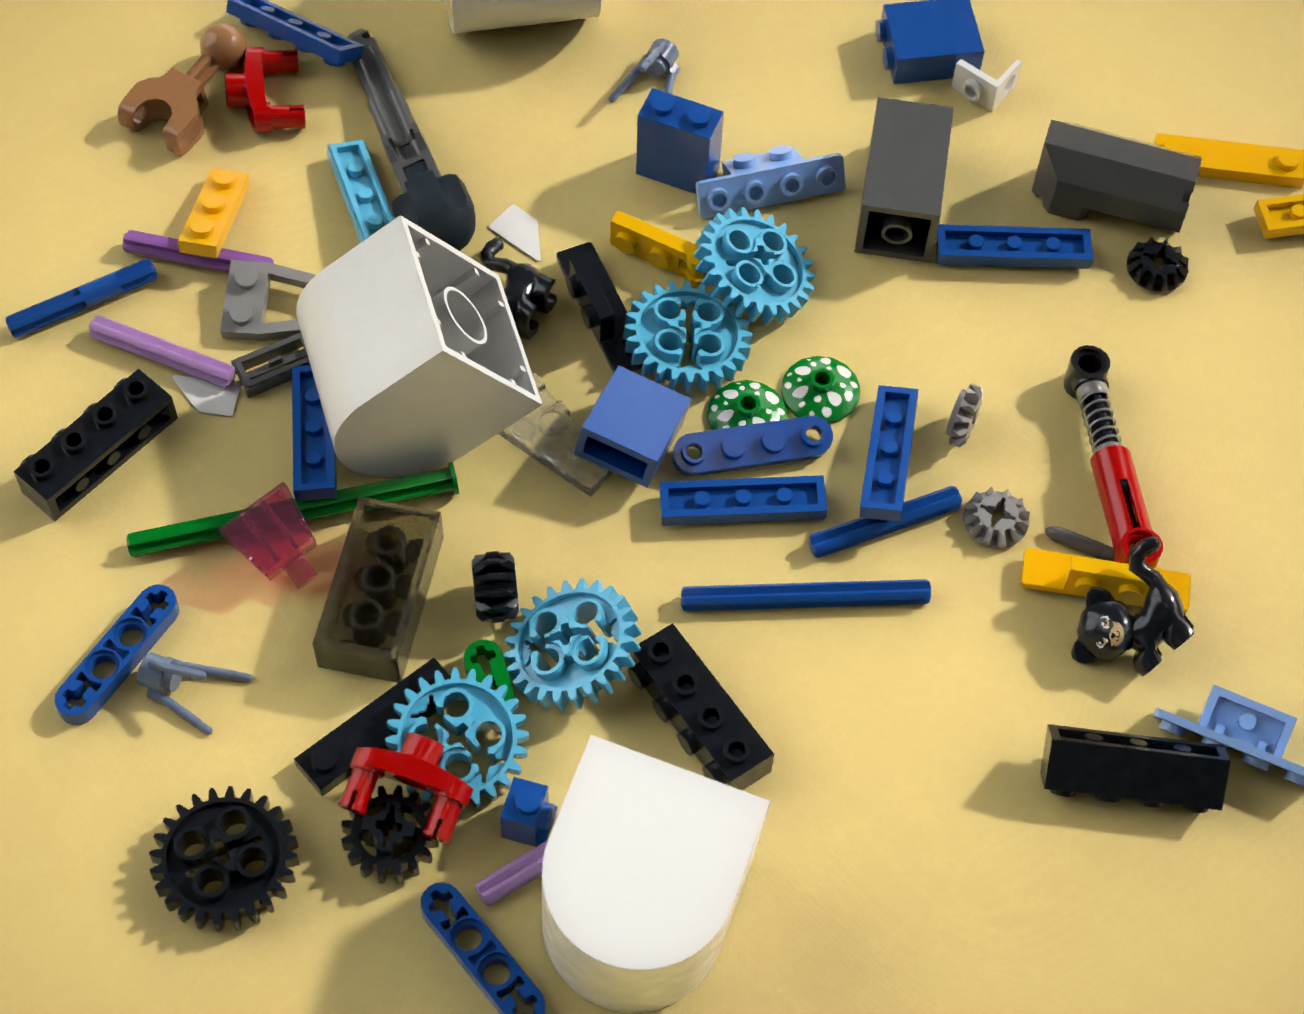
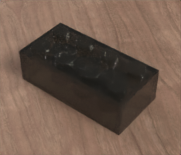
(379, 590)

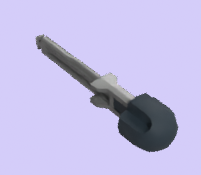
(428, 198)

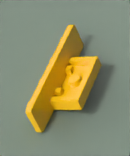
(1077, 574)

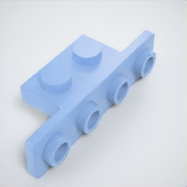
(769, 180)
(1243, 726)

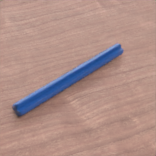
(805, 595)

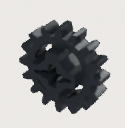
(377, 824)

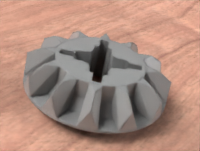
(964, 415)
(1008, 530)

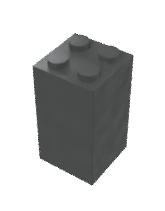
(904, 180)

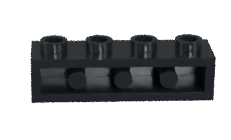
(96, 444)
(700, 710)
(1134, 768)

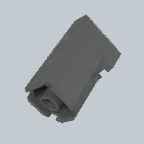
(1114, 175)

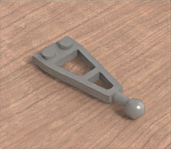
(248, 298)

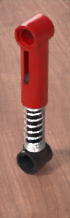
(1111, 461)

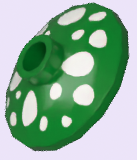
(829, 401)
(727, 405)

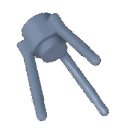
(657, 62)
(166, 673)

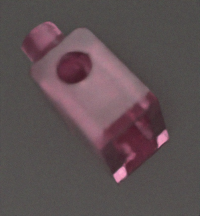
(274, 537)

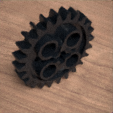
(242, 890)

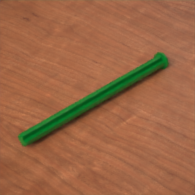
(206, 529)

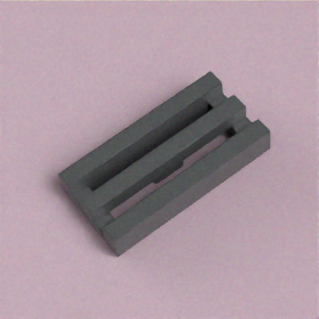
(278, 368)

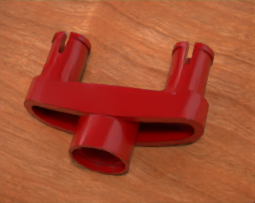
(248, 90)
(413, 766)

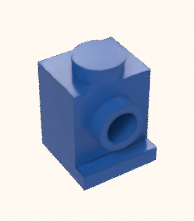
(527, 813)

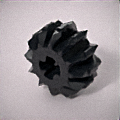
(495, 586)

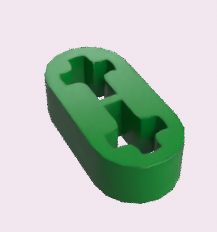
(496, 661)

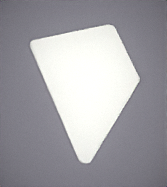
(519, 230)
(208, 396)

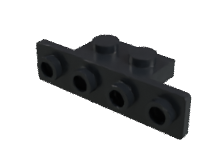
(598, 302)

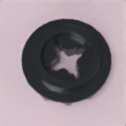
(1169, 276)

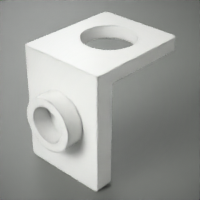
(983, 88)

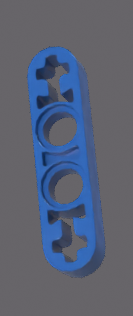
(111, 650)
(486, 954)

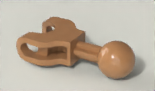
(182, 96)

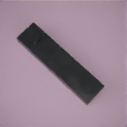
(329, 759)

